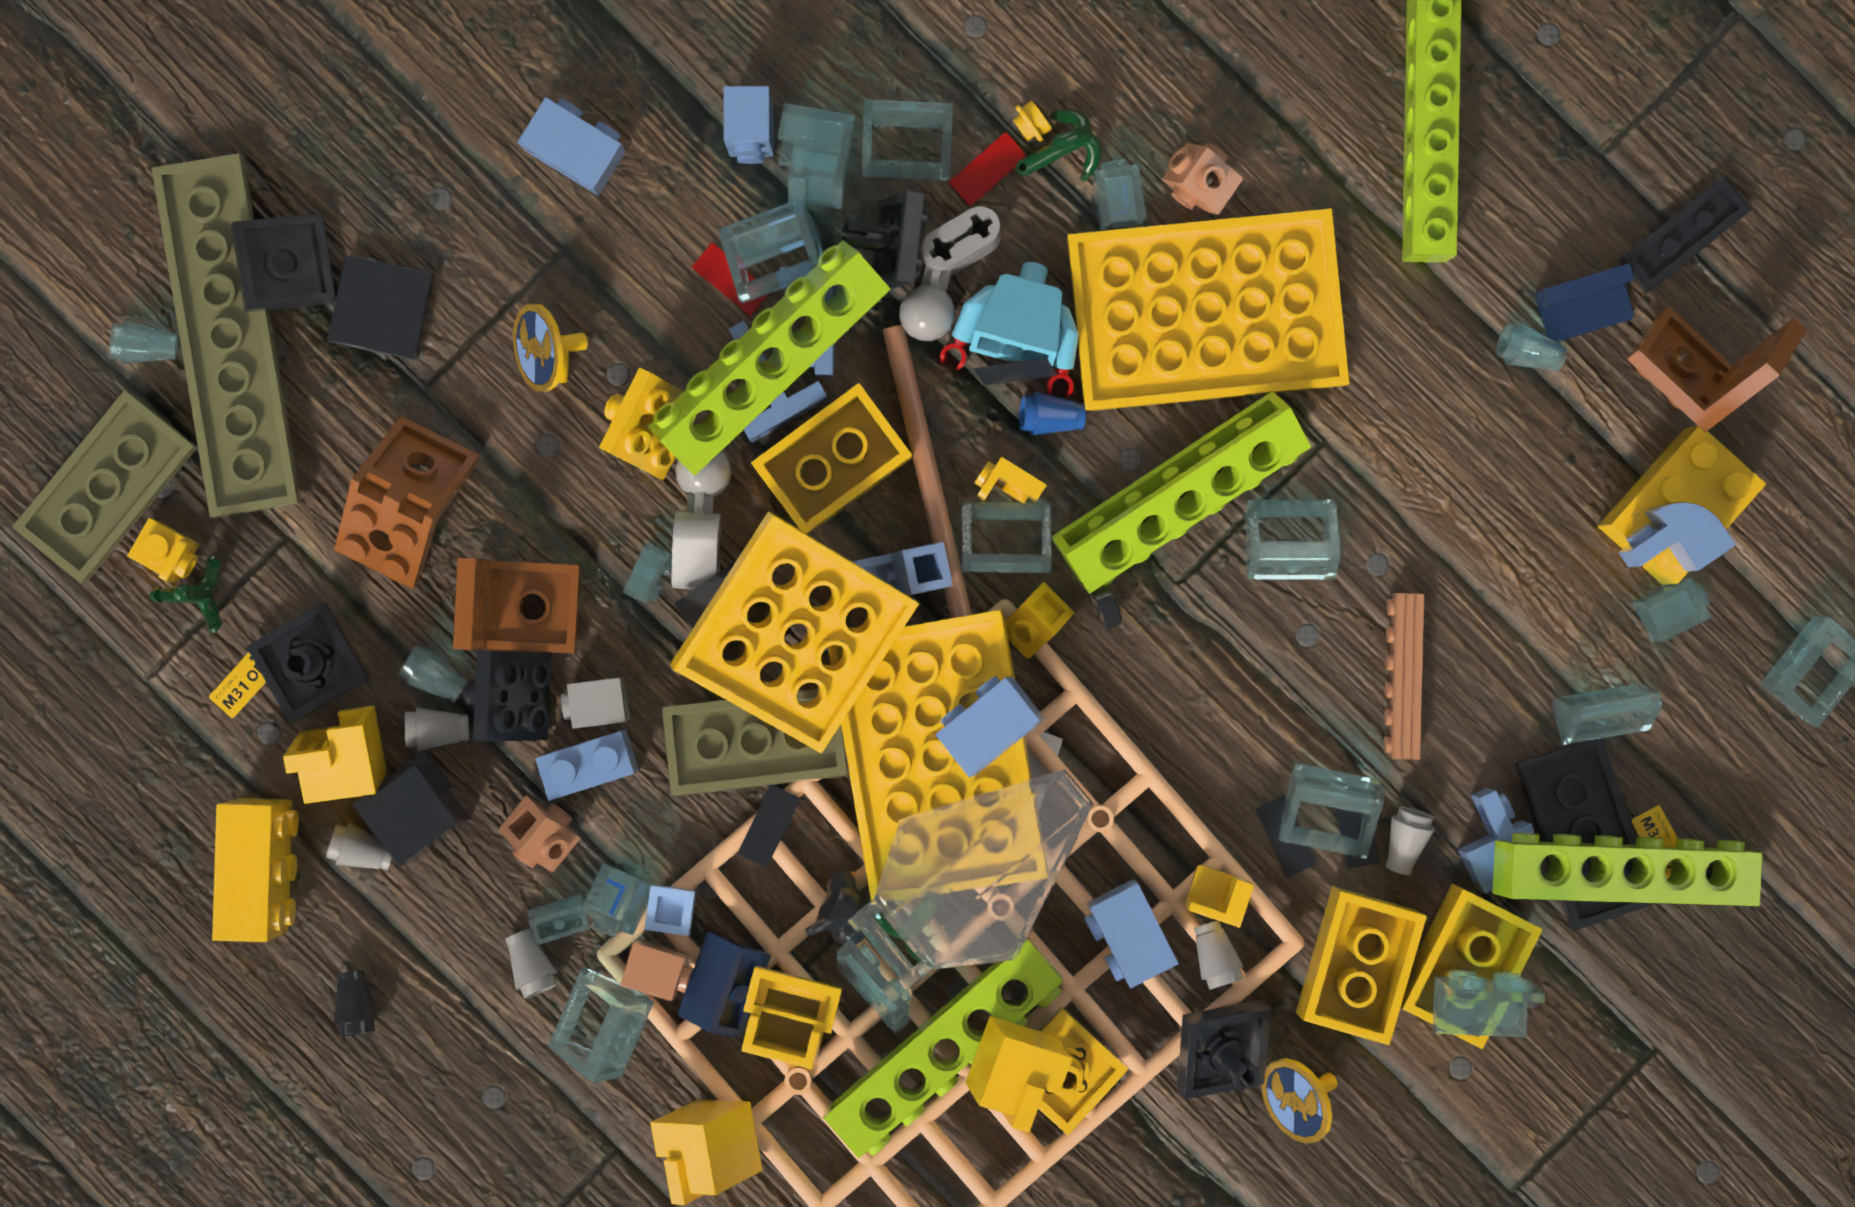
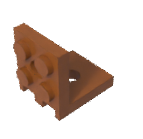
(1703, 380)
(401, 500)
(492, 599)

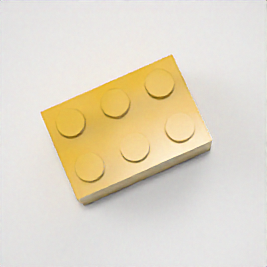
(832, 459)
(1688, 471)
(254, 869)
(1468, 937)
(1360, 965)

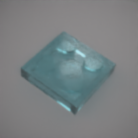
(885, 997)

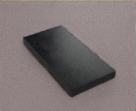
(1579, 795)

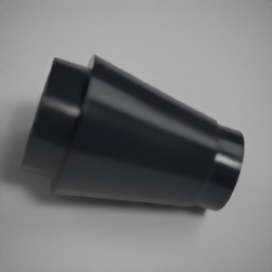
(354, 1004)

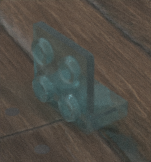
(1483, 1005)

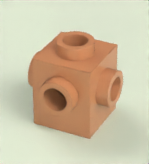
(1201, 177)
(546, 840)

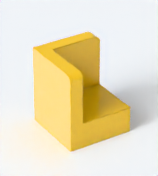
(1218, 895)

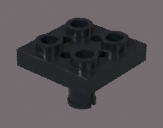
(893, 238)
(302, 665)
(510, 695)
(1231, 1057)

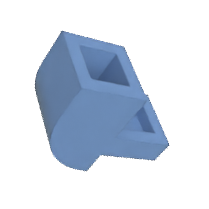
(1687, 529)
(912, 569)
(1479, 855)

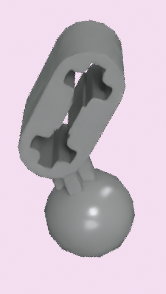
(928, 309)
(698, 529)

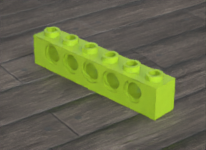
(1431, 130)
(792, 355)
(1192, 471)
(1732, 882)
(871, 1134)

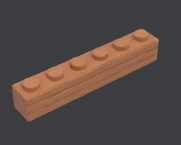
(1405, 679)

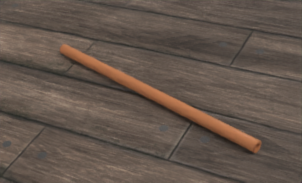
(925, 464)

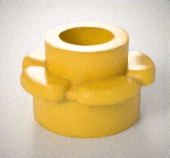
(1031, 121)

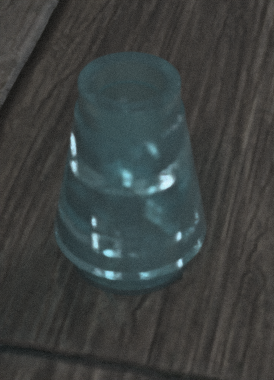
(141, 343)
(1528, 348)
(432, 674)

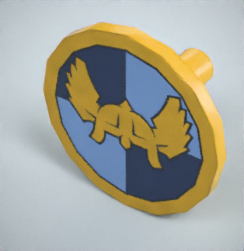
(540, 348)
(1298, 1099)

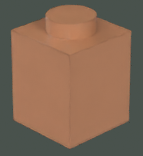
(656, 970)

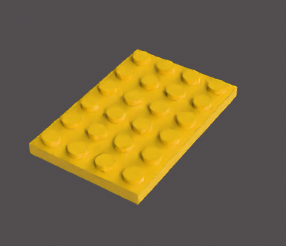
(1208, 309)
(891, 728)

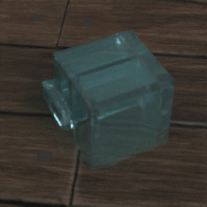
(819, 153)

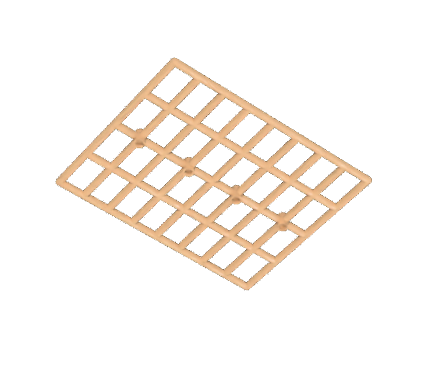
(849, 1035)

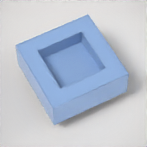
(670, 910)

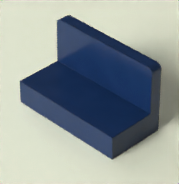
(1586, 303)
(721, 986)

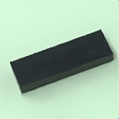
(1685, 234)

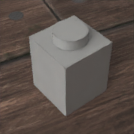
(596, 703)

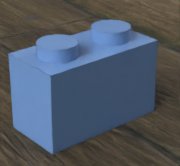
(749, 123)
(572, 145)
(989, 725)
(587, 764)
(1130, 933)

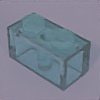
(648, 573)
(558, 919)

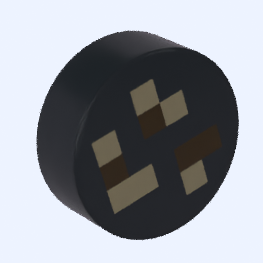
(1105, 607)

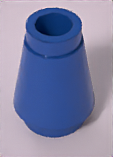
(1050, 414)

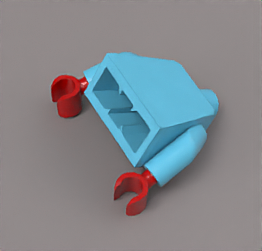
(1019, 323)

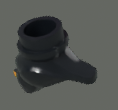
(838, 907)

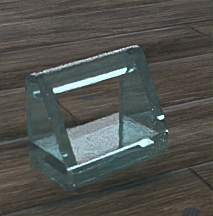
(908, 115)
(766, 237)
(1292, 558)
(1006, 562)
(1798, 661)
(1606, 712)
(1336, 791)
(618, 1031)

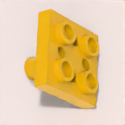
(630, 415)
(1098, 1068)

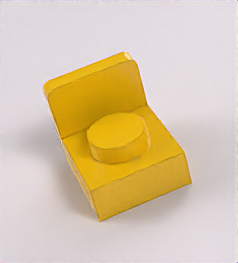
(1018, 482)
(164, 551)
(1037, 620)

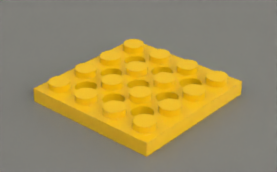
(751, 582)

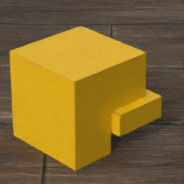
(339, 758)
(788, 1016)
(1014, 1068)
(707, 1147)

